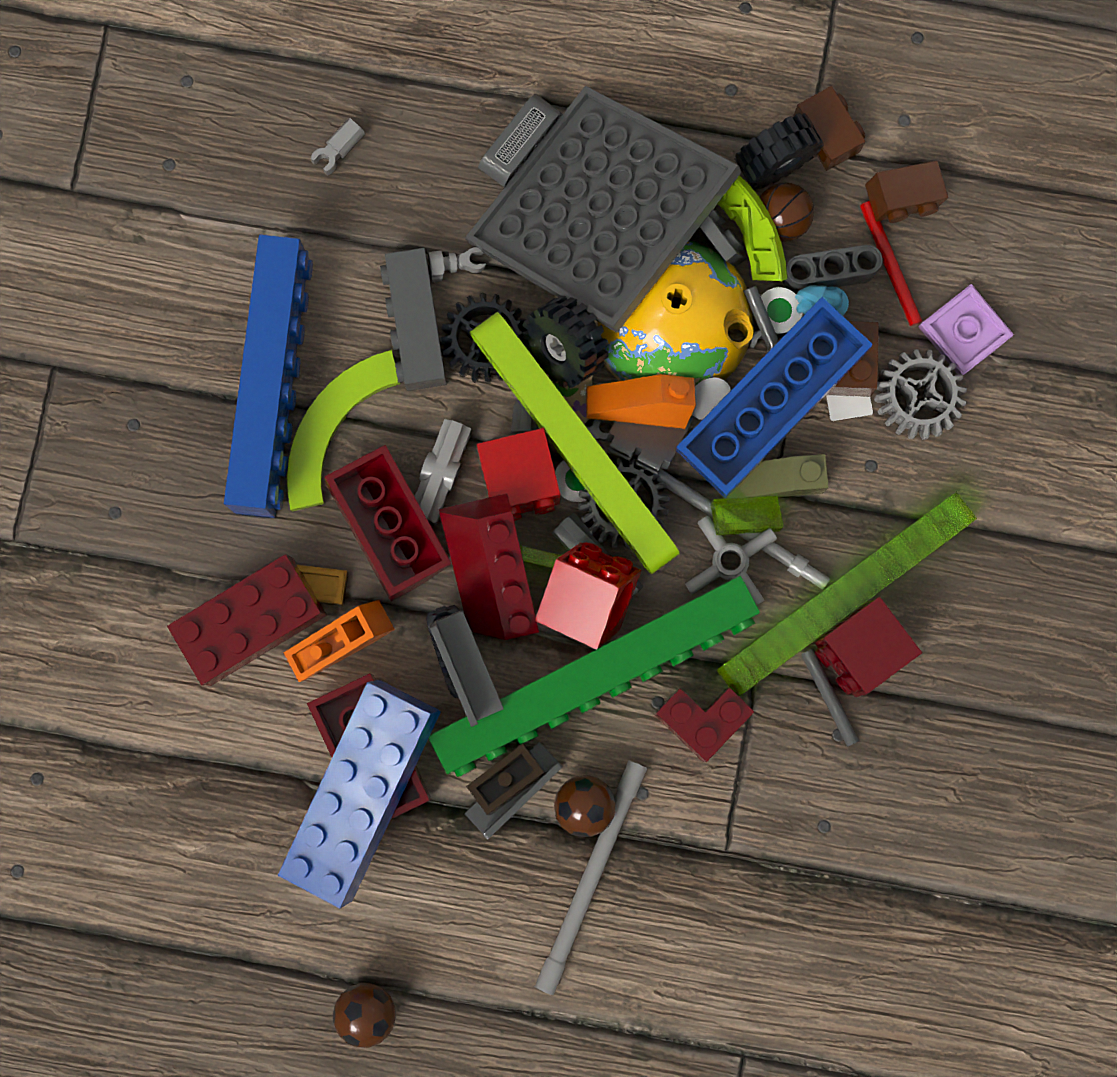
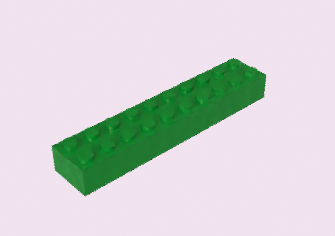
(596, 674)

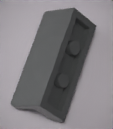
(466, 667)
(490, 824)

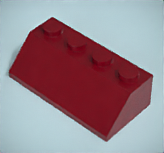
(387, 522)
(489, 567)

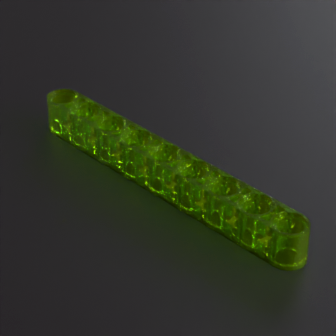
(846, 594)

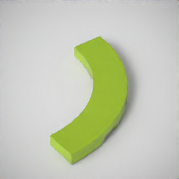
(758, 231)
(324, 419)

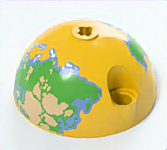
(694, 336)

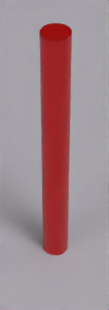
(891, 265)

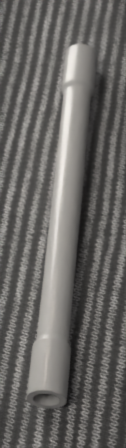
(555, 962)

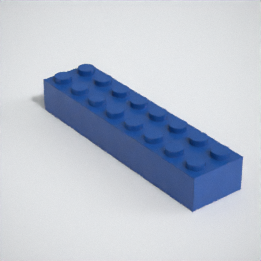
(267, 377)

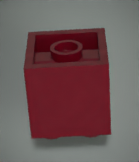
(866, 648)

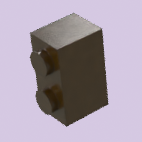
(506, 780)

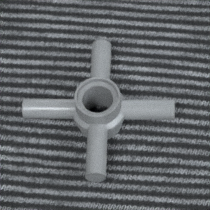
(721, 549)

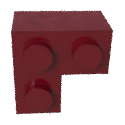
(704, 730)

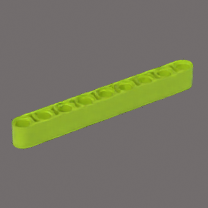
(574, 443)

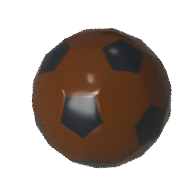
(584, 806)
(364, 1015)

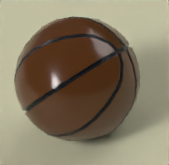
(789, 209)

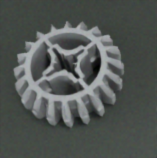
(932, 399)

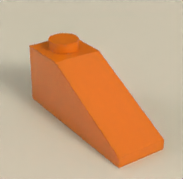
(643, 400)
(339, 640)

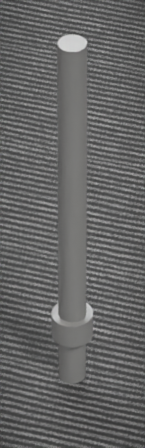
(796, 564)

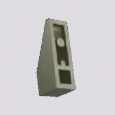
(785, 478)

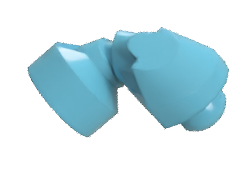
(811, 294)

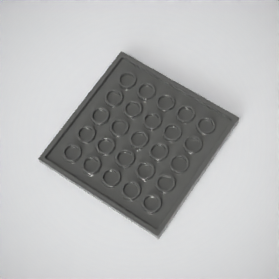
(603, 206)

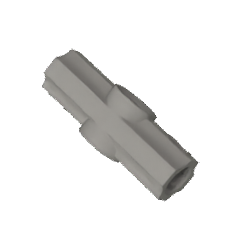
(442, 468)

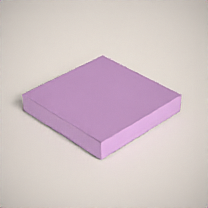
(966, 330)

